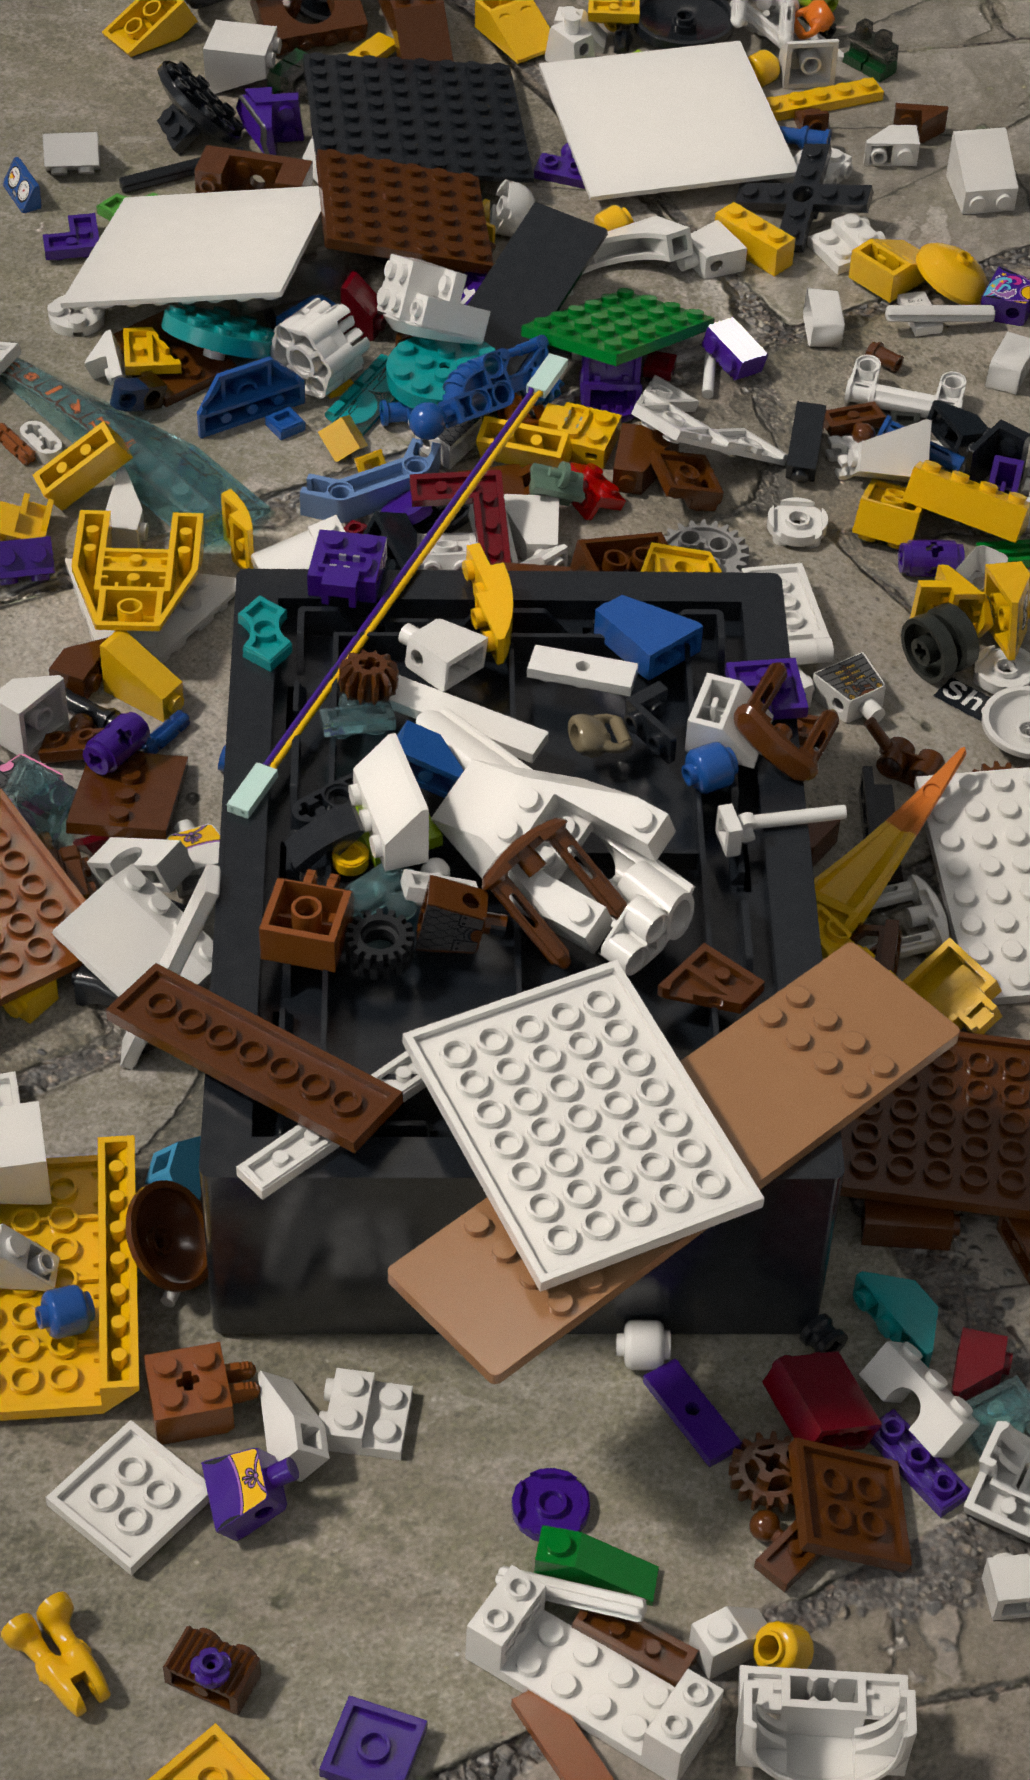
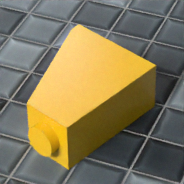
(139, 677)

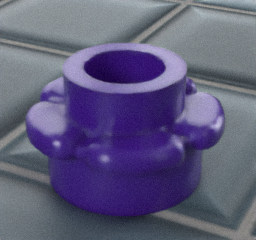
(211, 1677)

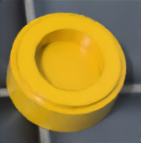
(352, 861)

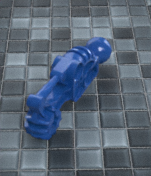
(482, 388)

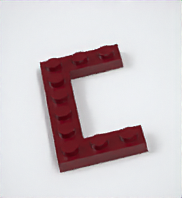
(487, 502)

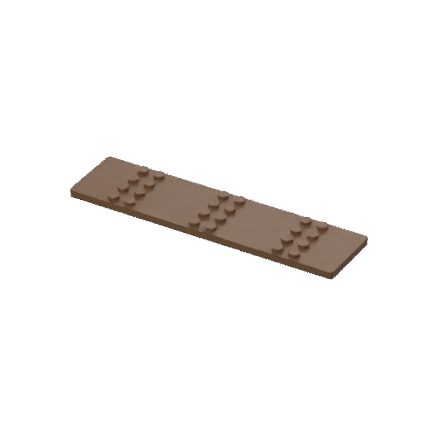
(778, 1091)

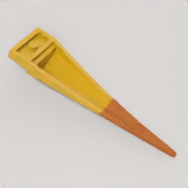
(860, 876)

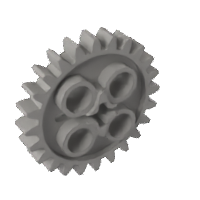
(726, 546)

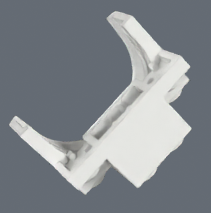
(426, 302)
(822, 1722)

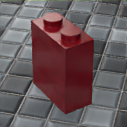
(821, 1400)

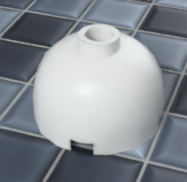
(511, 208)

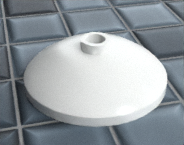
(1008, 720)

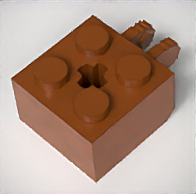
(306, 922)
(194, 1391)

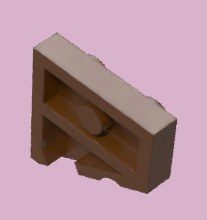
(712, 981)

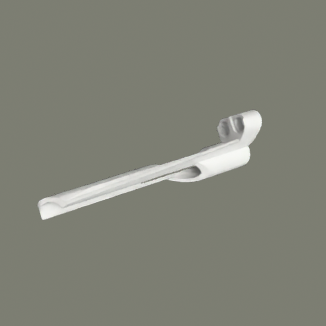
(655, 895)

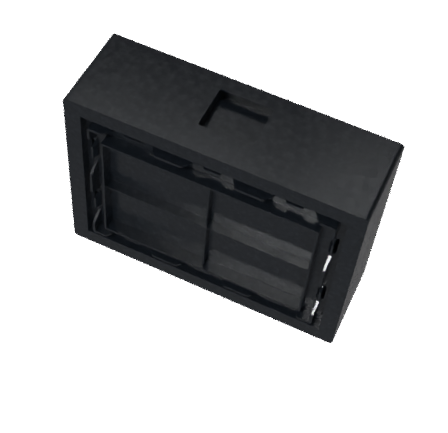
(324, 1241)

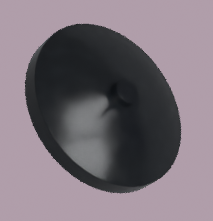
(684, 22)

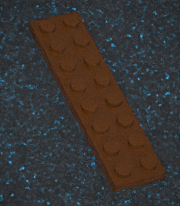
(255, 1057)

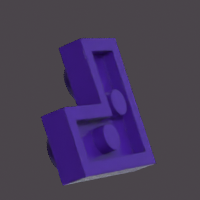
(77, 242)
(789, 701)

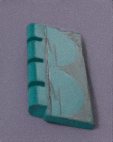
(363, 397)

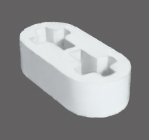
(39, 437)

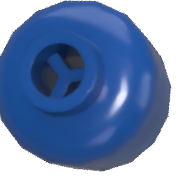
(710, 767)
(65, 1311)

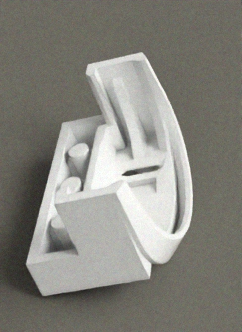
(995, 1492)

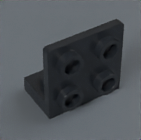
(999, 440)

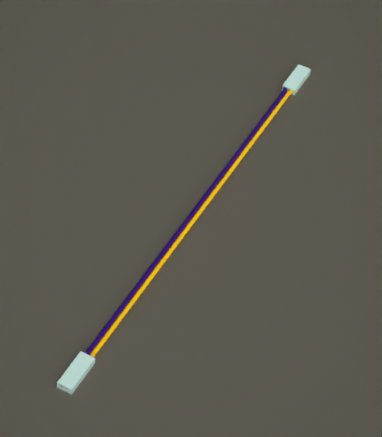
(264, 775)

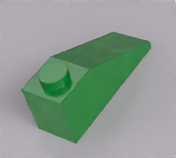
(592, 1562)

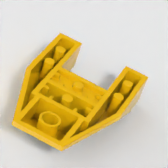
(135, 585)

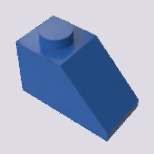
(429, 759)

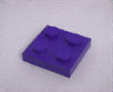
(372, 1743)

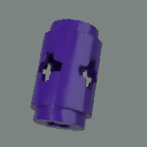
(916, 560)
(116, 743)

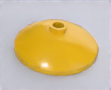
(952, 272)

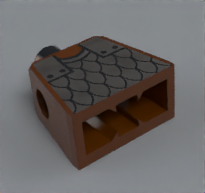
(455, 918)

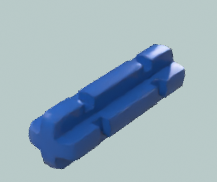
(166, 732)

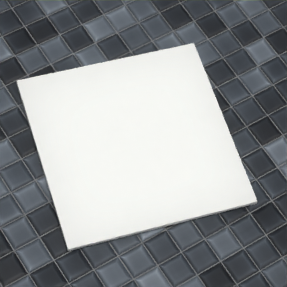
(667, 120)
(198, 248)

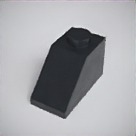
(955, 426)

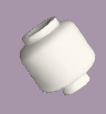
(644, 1344)

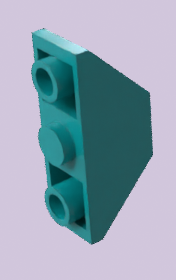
(899, 1309)

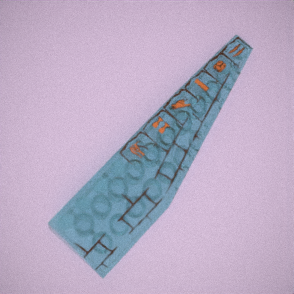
(164, 468)

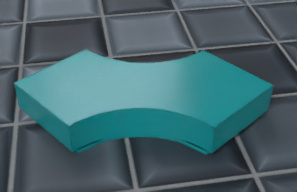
(266, 643)

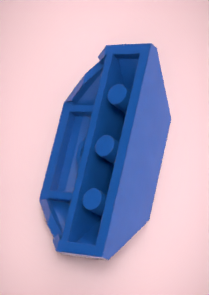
(248, 395)

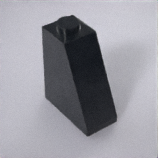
(805, 442)

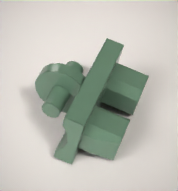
(557, 482)

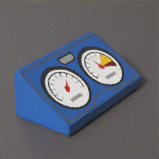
(22, 187)

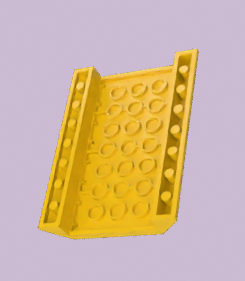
(89, 1235)

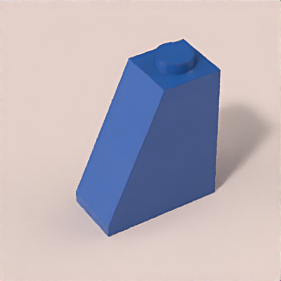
(646, 634)

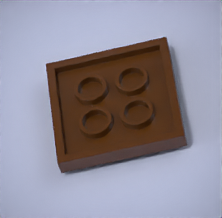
(849, 1505)

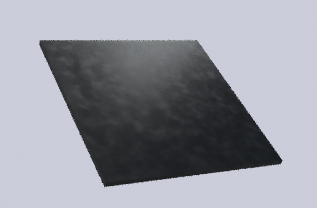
(419, 113)

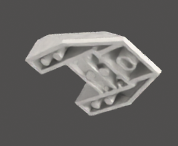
(502, 802)

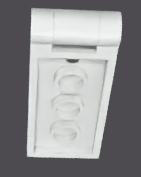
(805, 625)

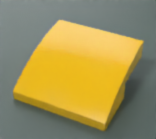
(237, 529)

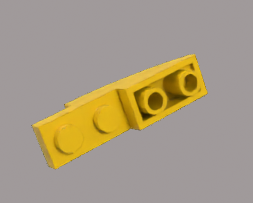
(492, 600)

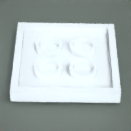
(130, 1497)

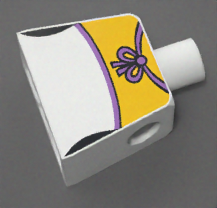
(202, 847)

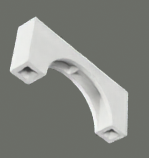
(643, 240)

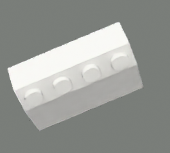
(127, 931)

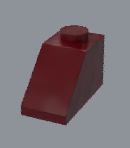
(363, 306)
(979, 1363)

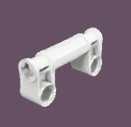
(864, 388)

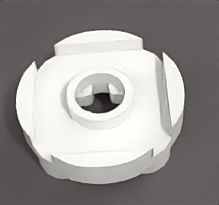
(67, 320)
(786, 532)
(989, 666)

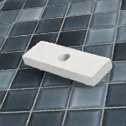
(582, 670)

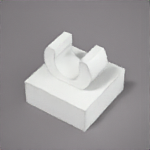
(734, 829)

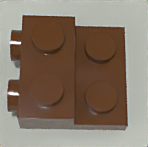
(688, 478)

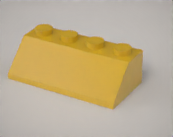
(967, 501)

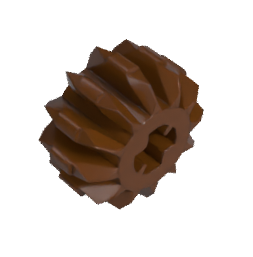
(368, 677)

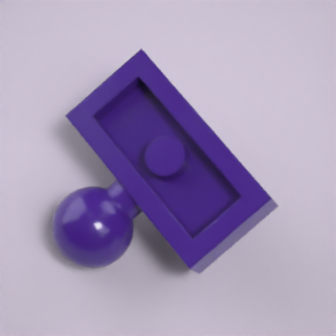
(559, 168)

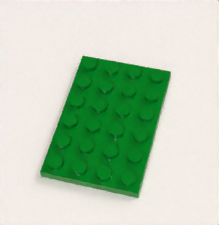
(618, 326)

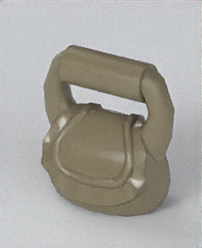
(591, 737)

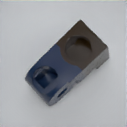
(135, 395)

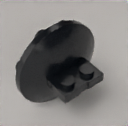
(194, 109)

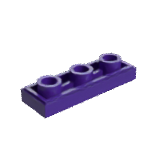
(679, 1398)
(928, 1476)

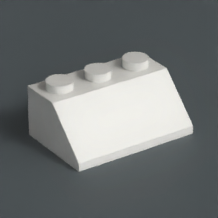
(391, 806)

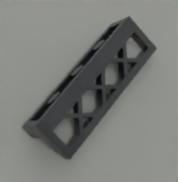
(876, 807)

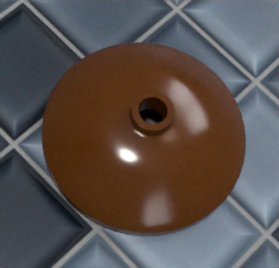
(167, 1236)

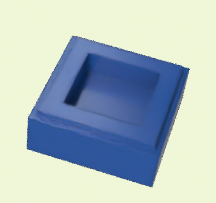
(285, 423)

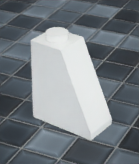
(892, 453)
(532, 522)

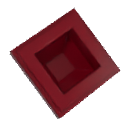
(90, 844)

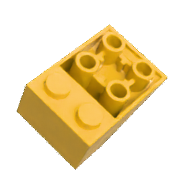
(513, 27)
(885, 267)

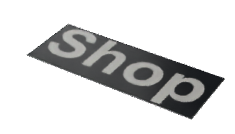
(963, 698)

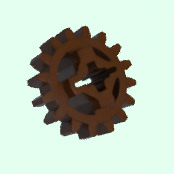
(768, 1467)

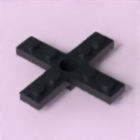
(806, 195)

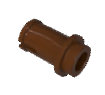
(887, 357)

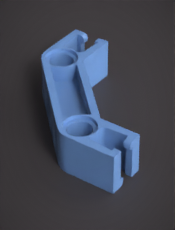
(366, 490)

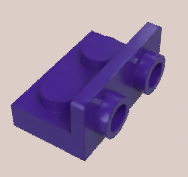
(26, 558)

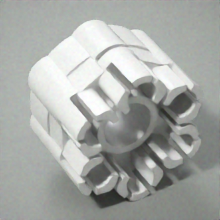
(317, 348)

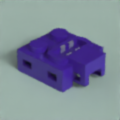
(347, 566)

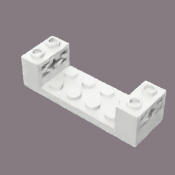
(592, 1683)

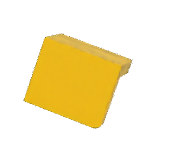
(342, 438)

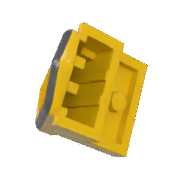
(957, 590)

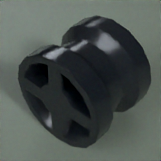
(822, 1335)

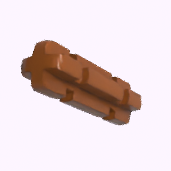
(16, 445)

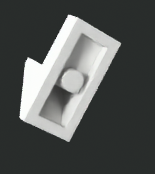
(106, 359)

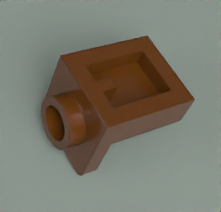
(813, 118)

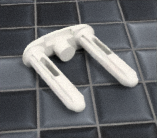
(785, 8)
(926, 911)

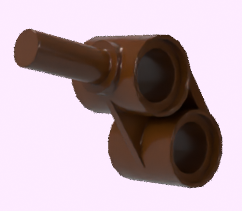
(899, 757)

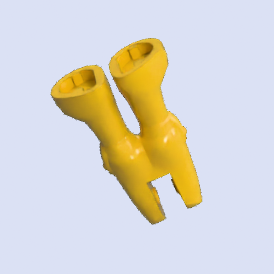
(53, 1670)

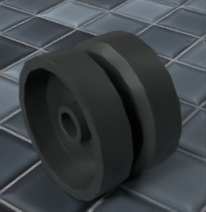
(940, 642)

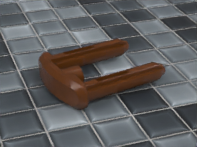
(774, 741)
(523, 853)

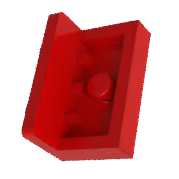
(597, 490)

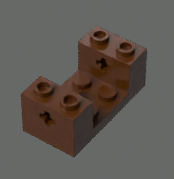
(233, 170)

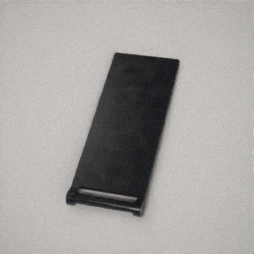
(535, 274)

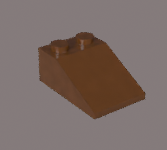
(614, 553)

